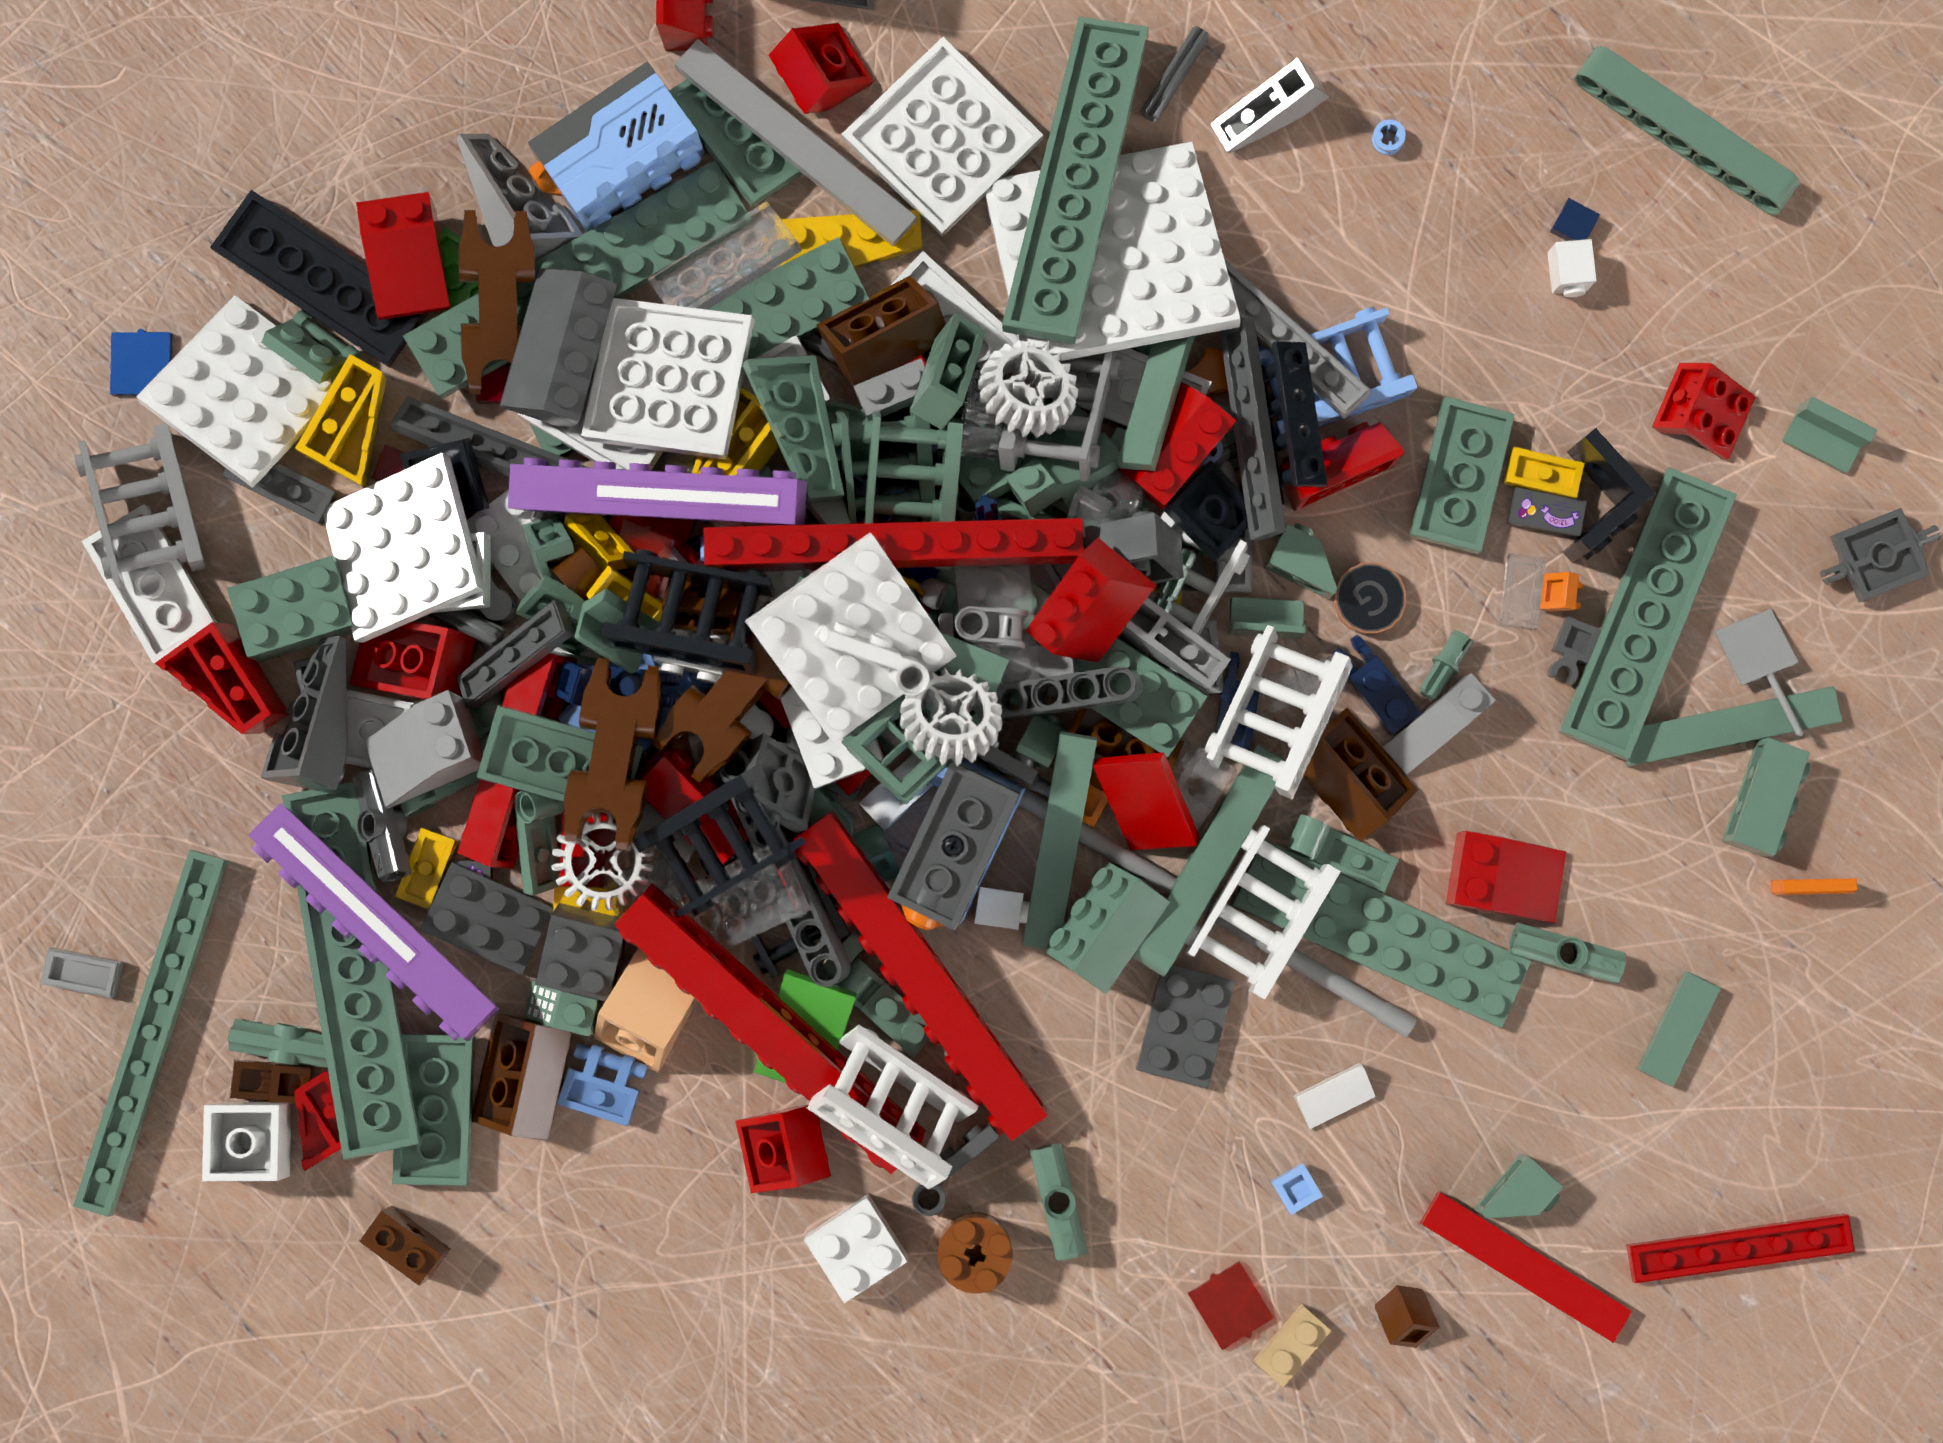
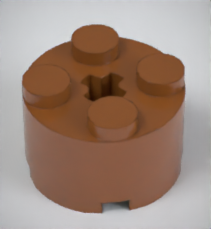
(984, 1272)

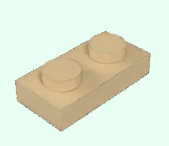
(1292, 1345)

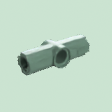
(1587, 960)
(278, 1042)
(1064, 1224)

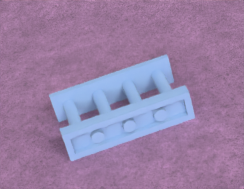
(1392, 385)

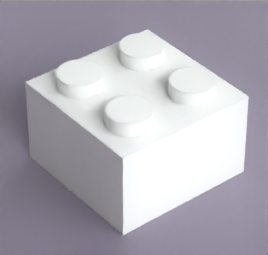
(246, 1141)
(856, 1248)

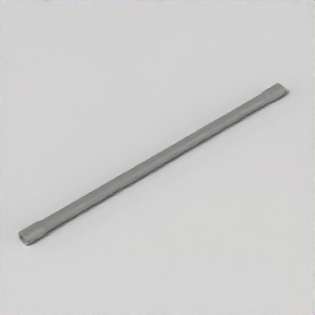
(1383, 1011)

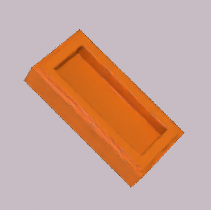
(1814, 886)

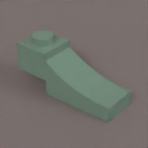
(1047, 480)

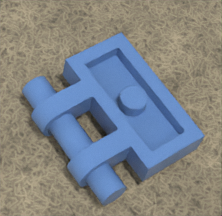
(598, 1095)

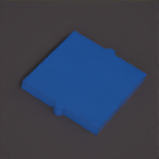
(137, 359)

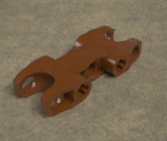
(497, 273)
(719, 712)
(609, 781)

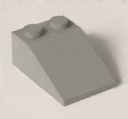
(424, 748)

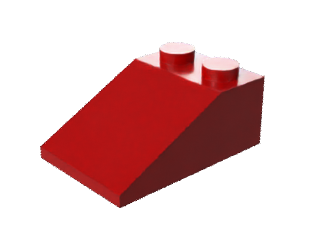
(404, 255)
(413, 661)
(1505, 876)

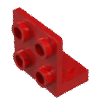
(1705, 407)

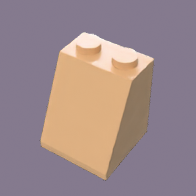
(644, 1013)

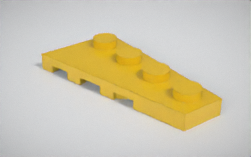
(858, 240)

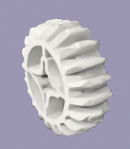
(1021, 398)
(952, 730)
(625, 883)

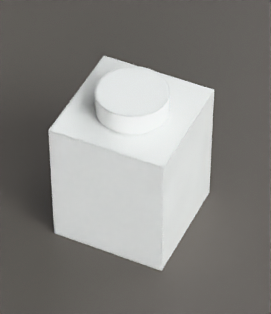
(1572, 267)
(1001, 908)

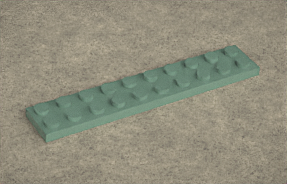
(1075, 181)
(619, 250)
(783, 305)
(354, 998)

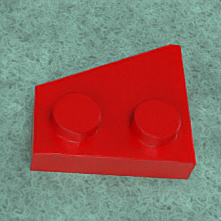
(317, 1120)

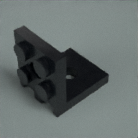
(1618, 483)

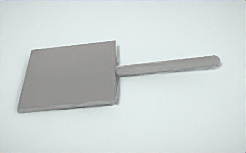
(1757, 650)

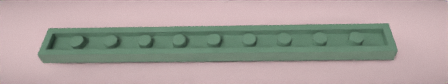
(150, 1033)

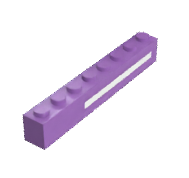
(658, 494)
(373, 922)

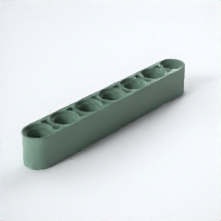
(1687, 130)
(1207, 865)

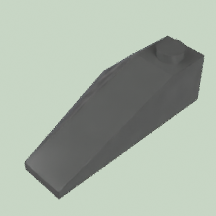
(315, 739)

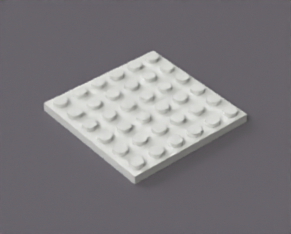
(1156, 260)

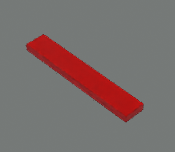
(1740, 1248)
(1525, 1267)

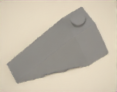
(505, 190)

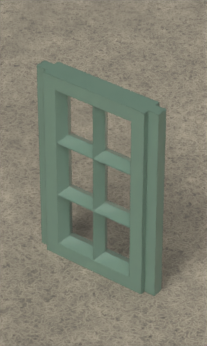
(865, 733)

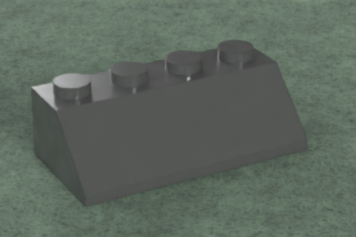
(558, 346)

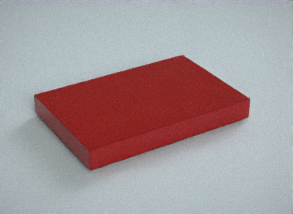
(1146, 801)

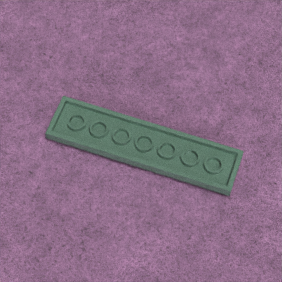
(1647, 613)
(1161, 710)
(1397, 941)

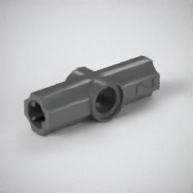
(381, 828)

